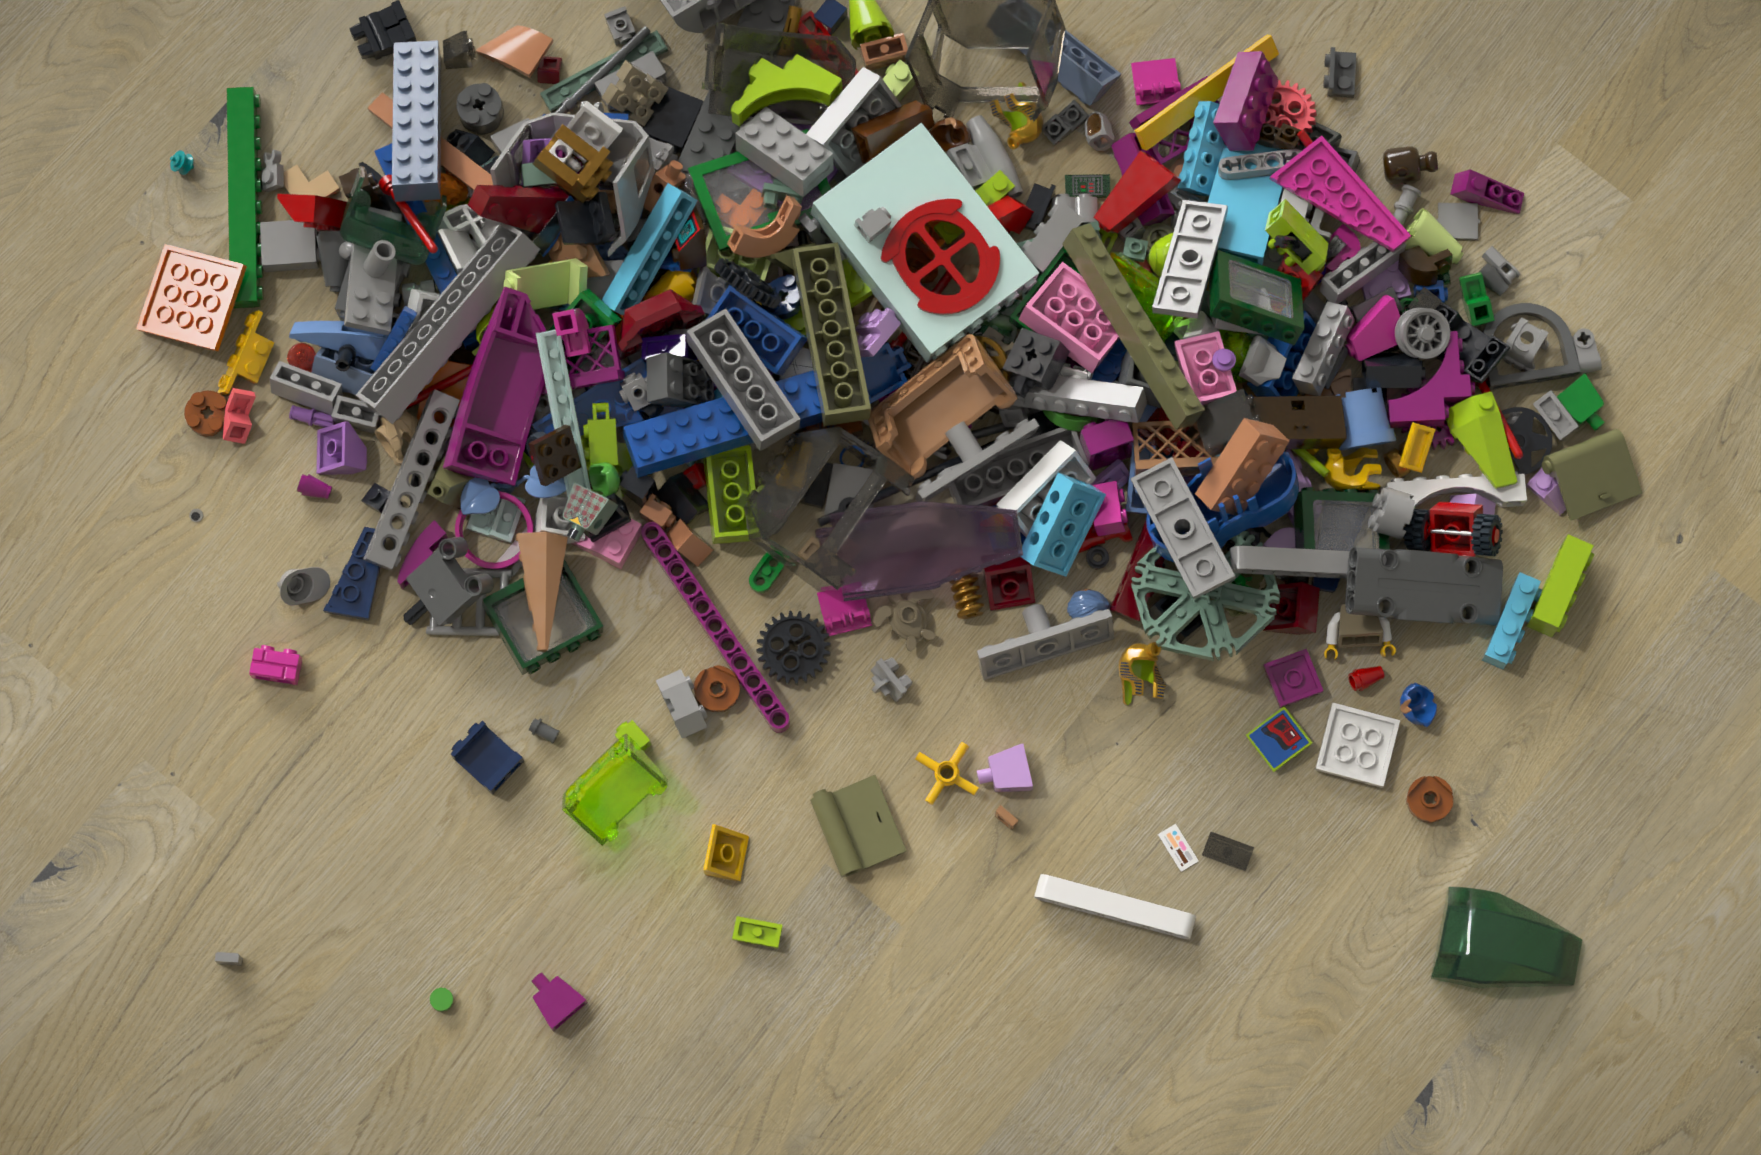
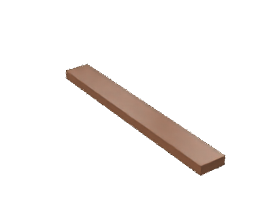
(451, 158)

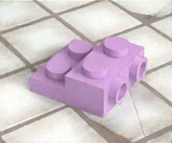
(875, 330)

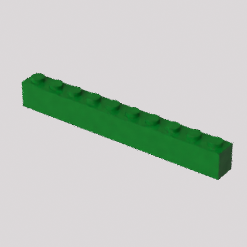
(243, 191)

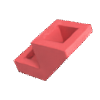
(236, 419)

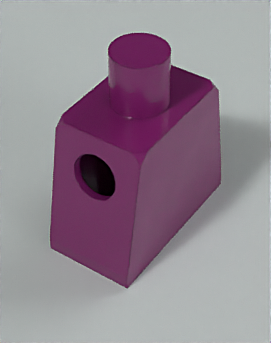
(556, 1000)

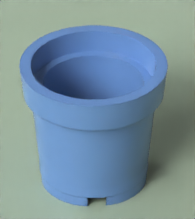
(1365, 420)

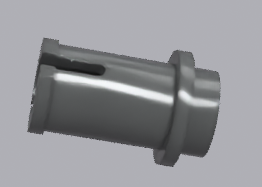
(543, 730)

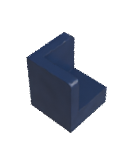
(831, 15)

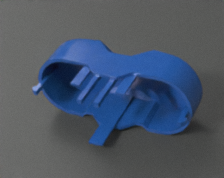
(1271, 502)

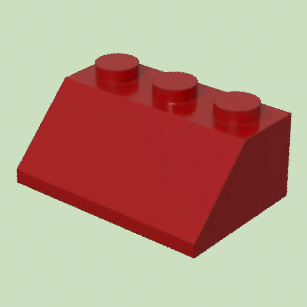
(314, 210)

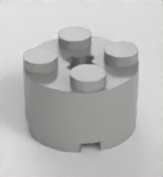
(1391, 512)

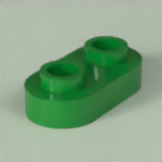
(765, 572)

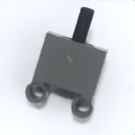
(444, 585)

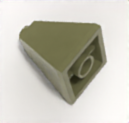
(448, 486)

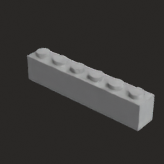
(1087, 399)

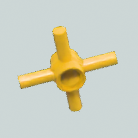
(940, 781)

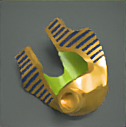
(1020, 121)
(1139, 664)

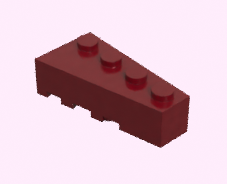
(516, 205)

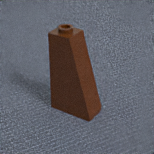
(884, 130)

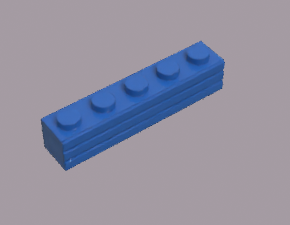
(396, 336)

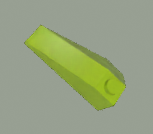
(1482, 433)

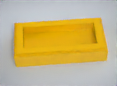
(1417, 447)

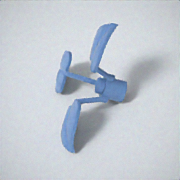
(482, 497)

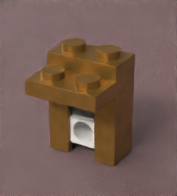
(574, 147)

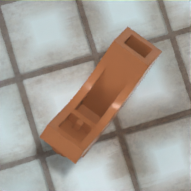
(771, 238)

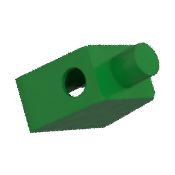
(1583, 403)

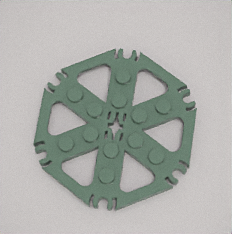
(1211, 611)

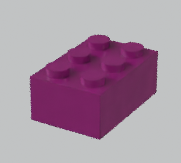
(1106, 442)

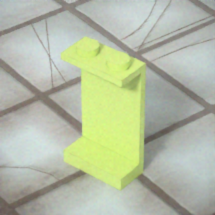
(549, 282)

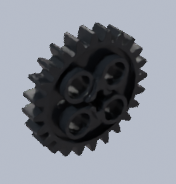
(747, 283)
(806, 664)

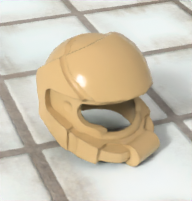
(391, 435)

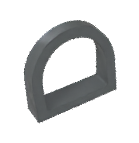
(1571, 365)

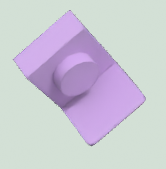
(1547, 490)

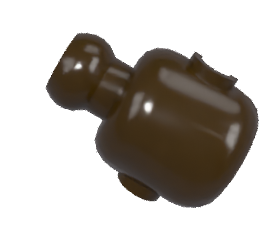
(1406, 164)

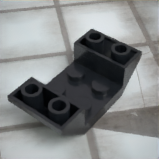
(1479, 351)

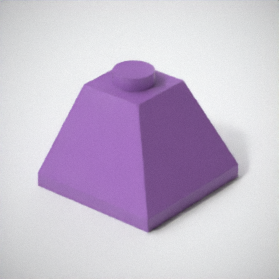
(340, 450)

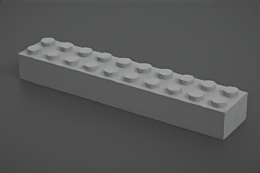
(446, 323)

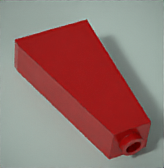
(1135, 192)

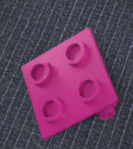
(1155, 80)
(842, 615)

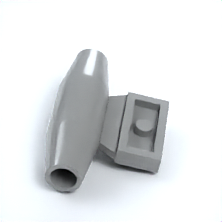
(984, 157)

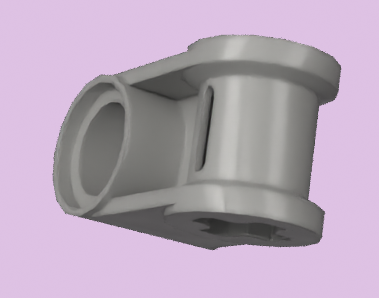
(1587, 354)

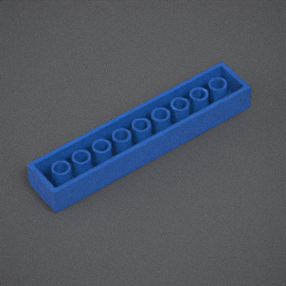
(708, 428)

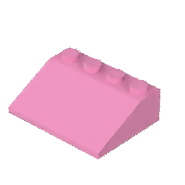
(1071, 314)

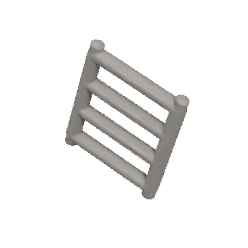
(479, 629)

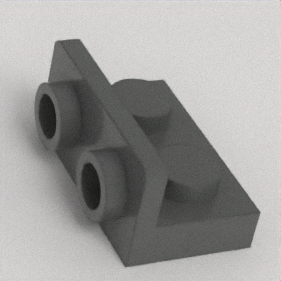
(1341, 73)

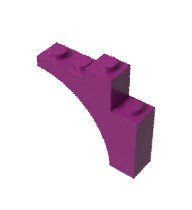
(1427, 403)

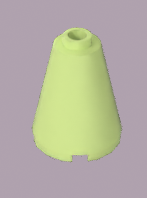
(1432, 236)

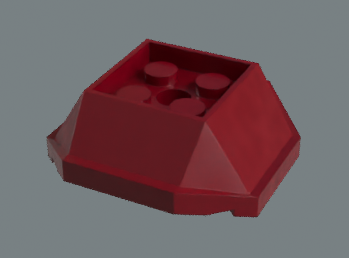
(654, 318)

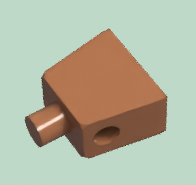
(669, 174)

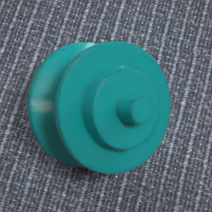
(181, 162)

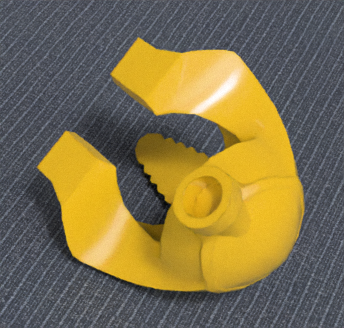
(1343, 469)

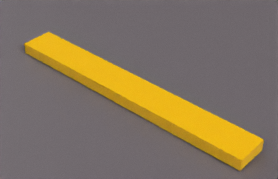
(1184, 107)

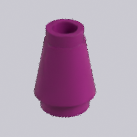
(313, 487)

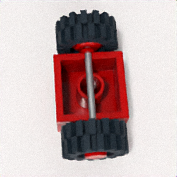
(1454, 530)

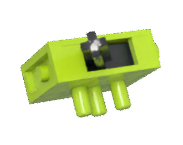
(1296, 237)

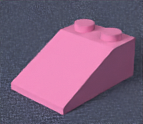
(1196, 364)
(615, 546)

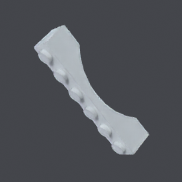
(1425, 489)

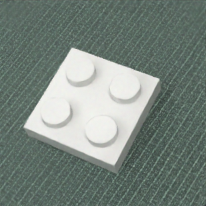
(594, 127)

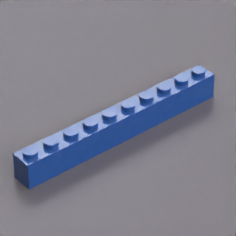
(437, 263)

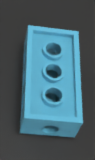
(1062, 524)

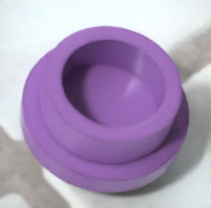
(1223, 360)

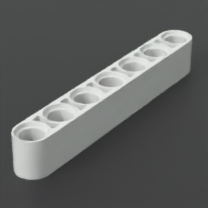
(1115, 906)

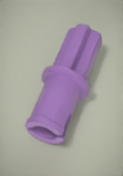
(310, 416)

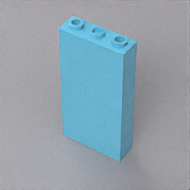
(1248, 208)

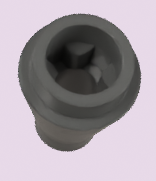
(1493, 279)

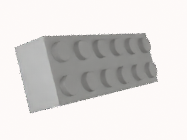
(743, 379)
(1000, 475)

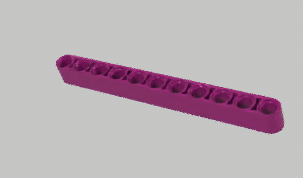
(713, 616)

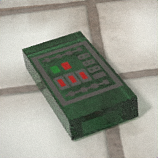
(1095, 184)

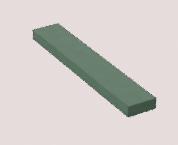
(556, 94)

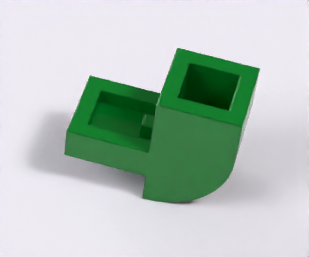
(1475, 300)

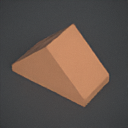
(689, 543)

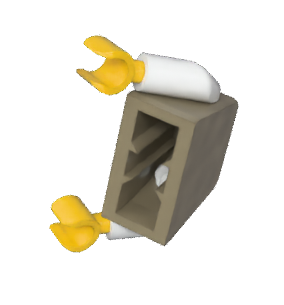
(1358, 631)

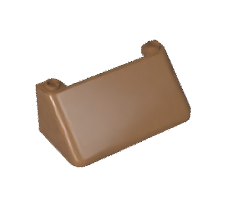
(943, 394)

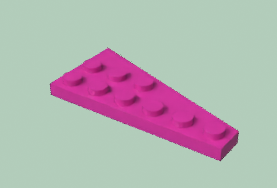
(1332, 186)

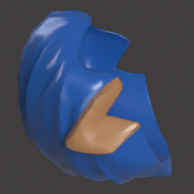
(1418, 704)

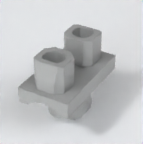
(887, 681)

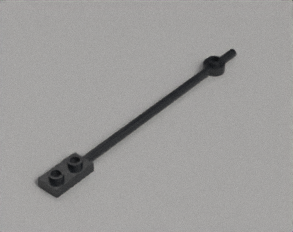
(1045, 426)

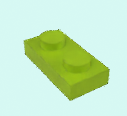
(757, 932)

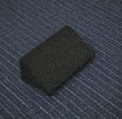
(1228, 851)

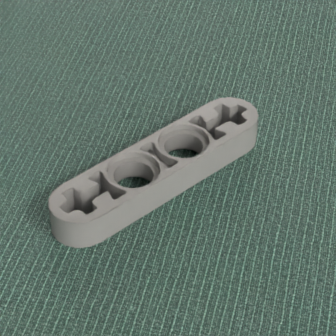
(1258, 159)

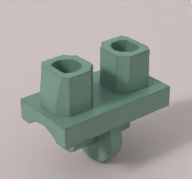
(776, 192)

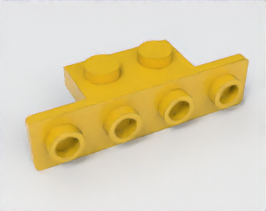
(249, 355)

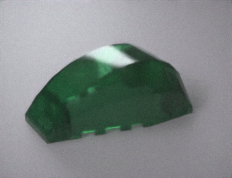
(1501, 944)

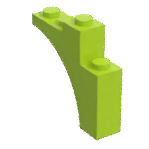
(796, 82)

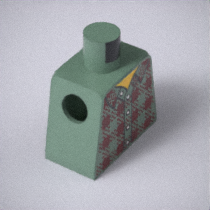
(587, 511)

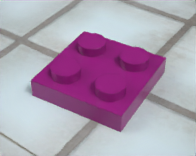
(1293, 678)

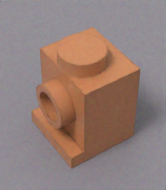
(658, 513)

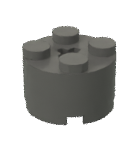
(475, 97)

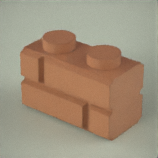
(883, 51)

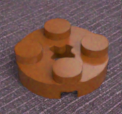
(200, 402)
(729, 685)
(1430, 812)

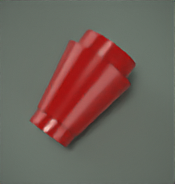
(1365, 677)

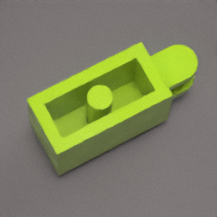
(601, 437)

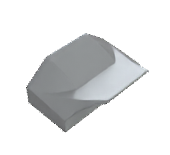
(1262, 362)

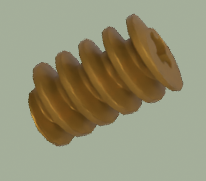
(966, 597)

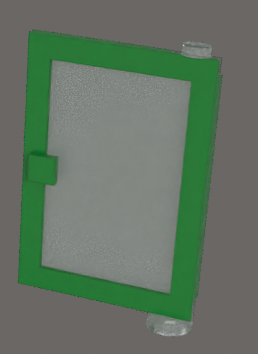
(732, 195)

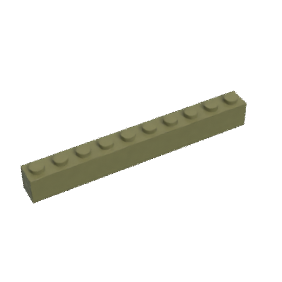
(1133, 326)

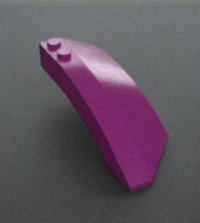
(499, 395)

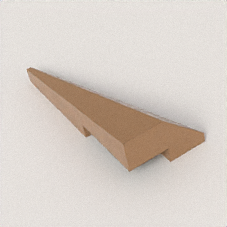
(542, 564)

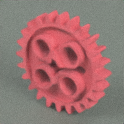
(1291, 99)

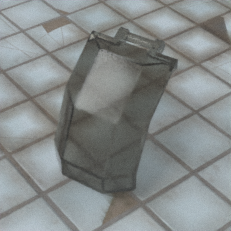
(741, 47)

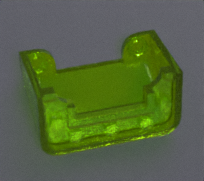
(612, 789)

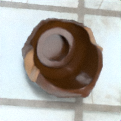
(950, 133)

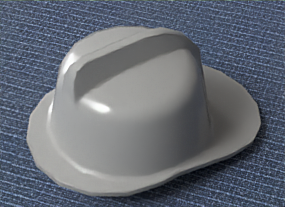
(303, 585)

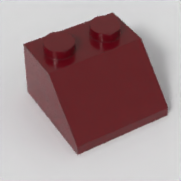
(1009, 584)
(1297, 609)

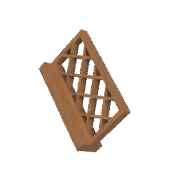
(1186, 465)

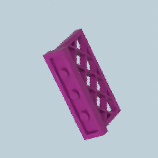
(1146, 115)
(594, 376)

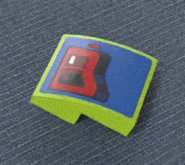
(1279, 739)

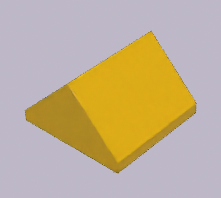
(725, 853)

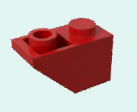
(1011, 214)

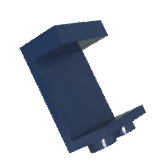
(486, 757)

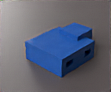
(884, 371)

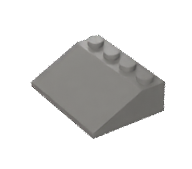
(859, 102)

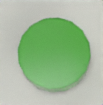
(441, 999)

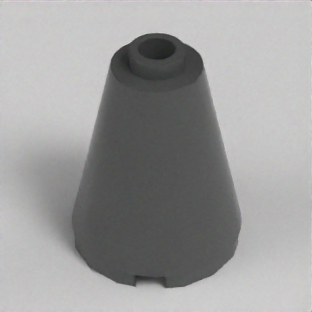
(332, 263)

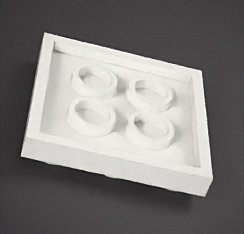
(1357, 745)

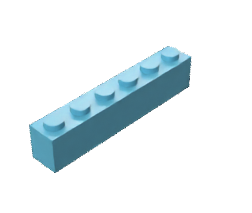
(649, 249)

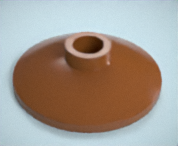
(916, 260)

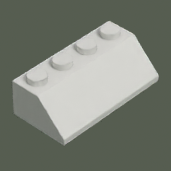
(1033, 488)

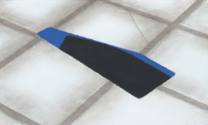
(549, 234)

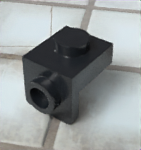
(377, 498)

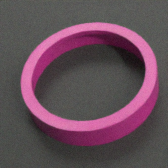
(498, 565)

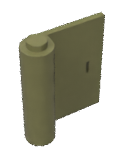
(1591, 470)
(853, 827)

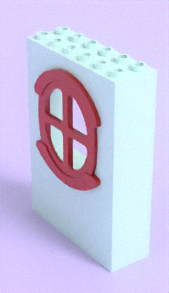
(917, 187)

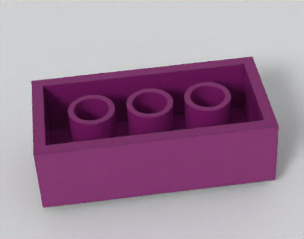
(1245, 101)

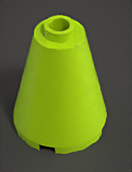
(867, 22)

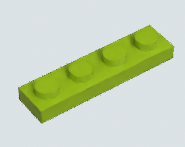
(990, 192)

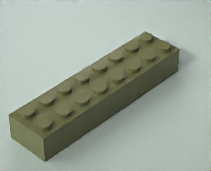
(831, 334)

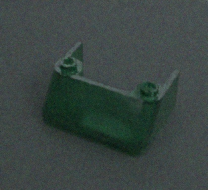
(367, 227)

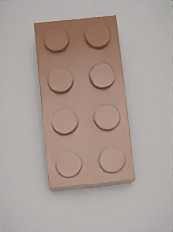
(1242, 465)

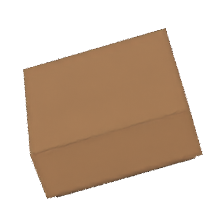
(1006, 818)

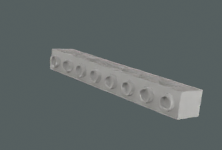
(376, 552)

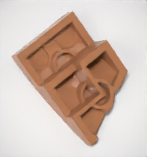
(517, 49)

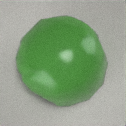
(604, 478)

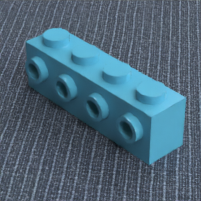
(1203, 151)
(1511, 620)

